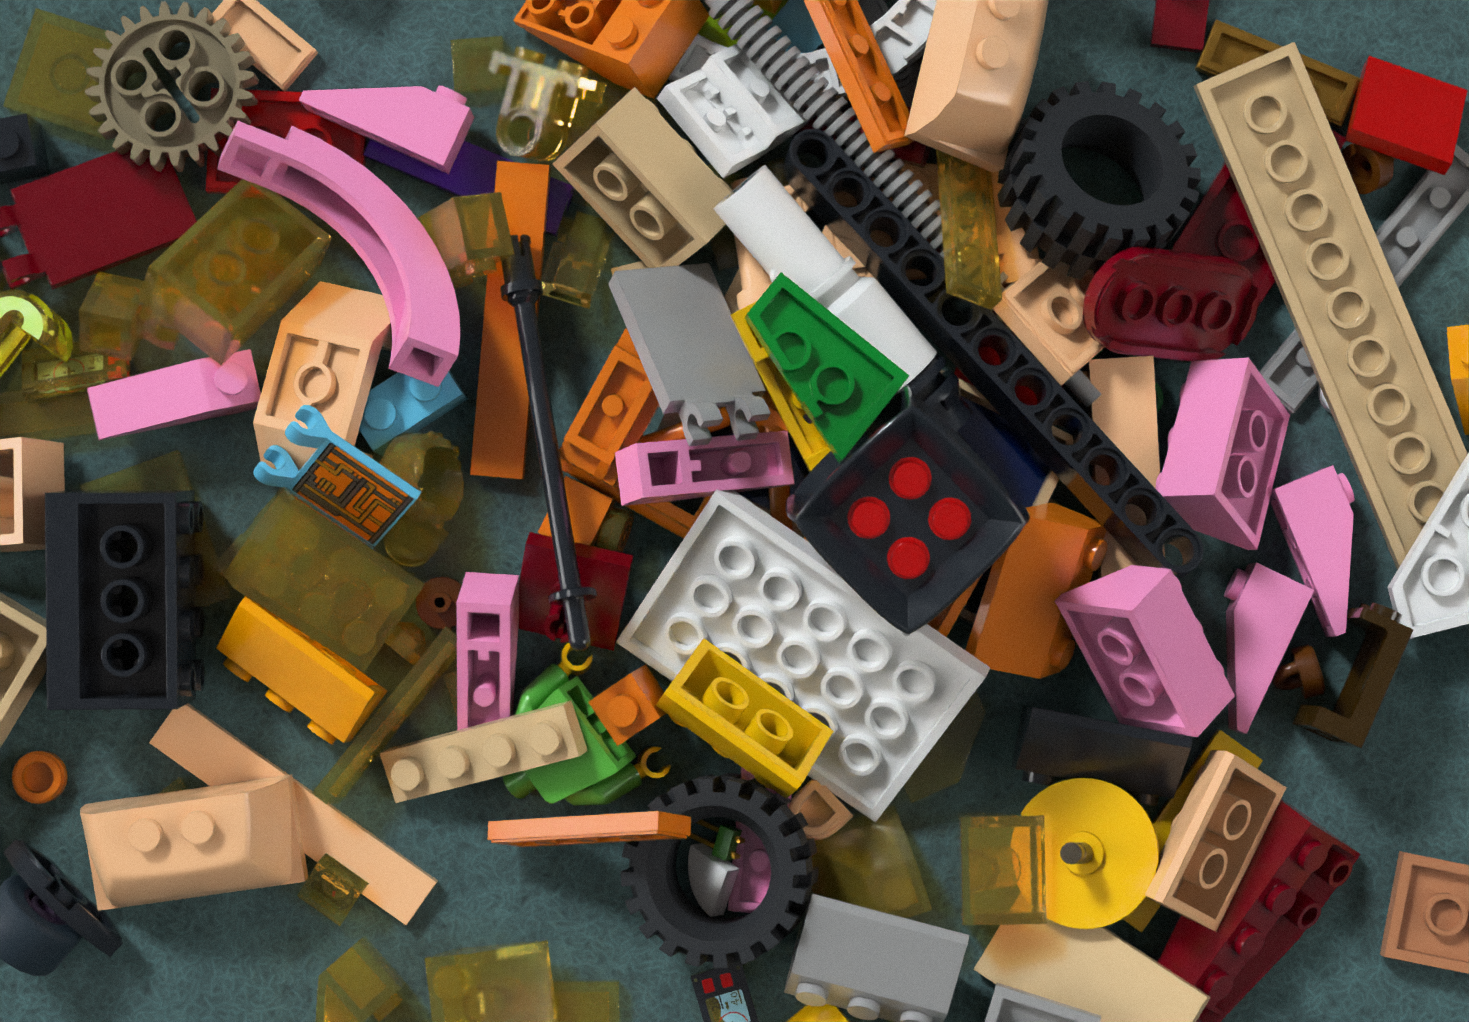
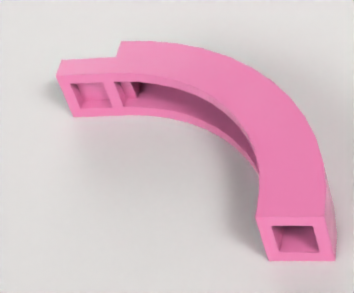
(377, 227)

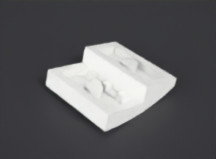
(731, 110)

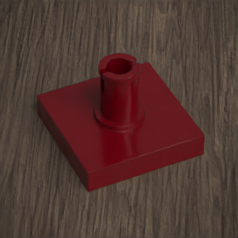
(598, 568)

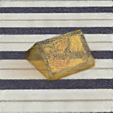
(1001, 869)

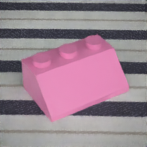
(1224, 450)
(1147, 650)

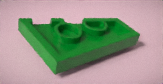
(825, 363)

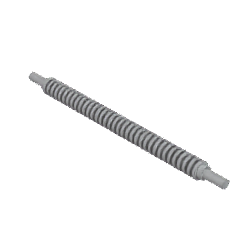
(848, 134)

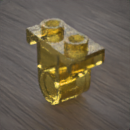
(542, 98)

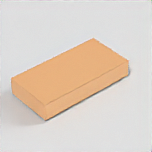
(272, 44)

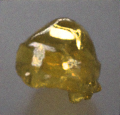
(432, 468)

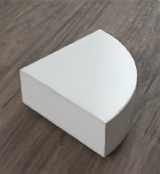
(710, 879)

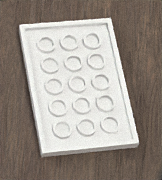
(813, 639)

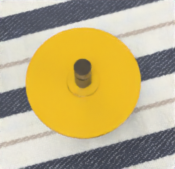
(1096, 852)

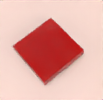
(1406, 115)

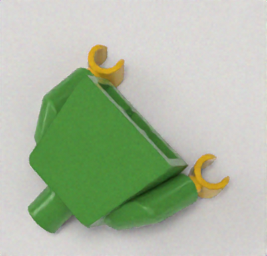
(596, 775)

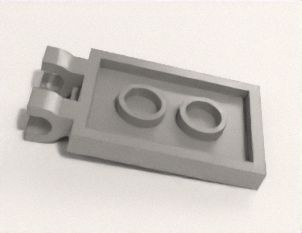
(691, 348)

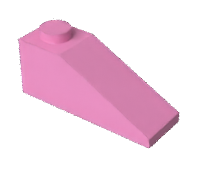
(405, 119)
(175, 395)
(679, 472)
(1318, 531)
(1258, 631)
(486, 647)

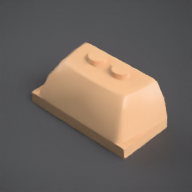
(976, 77)
(194, 842)

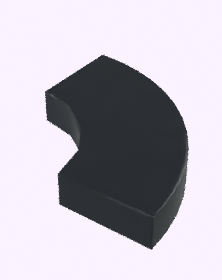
(63, 897)

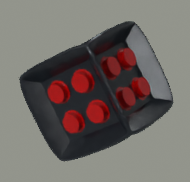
(907, 514)

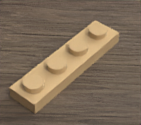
(484, 751)

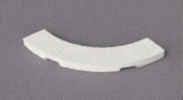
(899, 34)

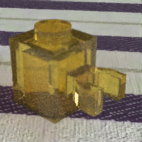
(116, 321)

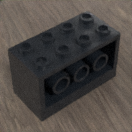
(88, 605)

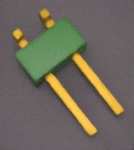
(725, 843)

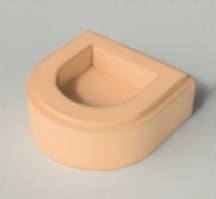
(820, 809)

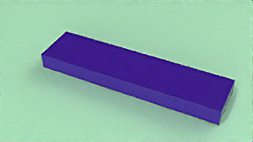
(470, 175)

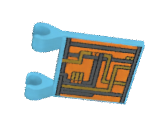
(338, 479)

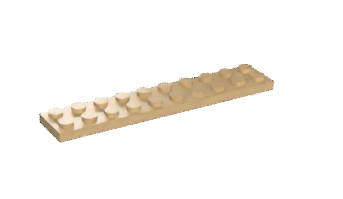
(1336, 288)

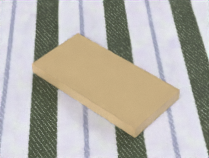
(1090, 973)

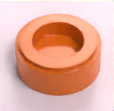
(39, 777)

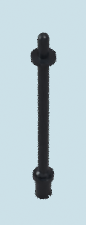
(522, 292)

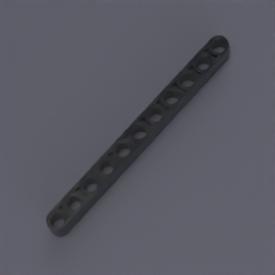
(995, 382)

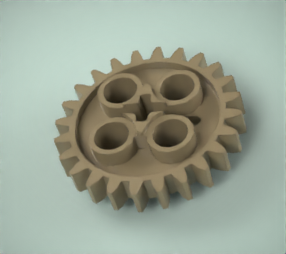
(133, 113)

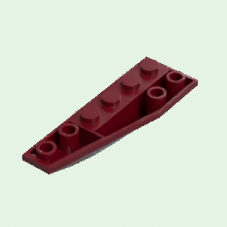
(1273, 906)

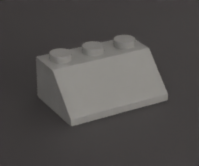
(874, 963)

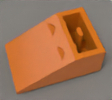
(619, 39)

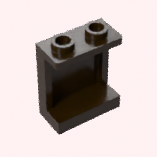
(1367, 679)

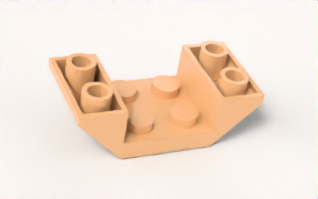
(325, 361)

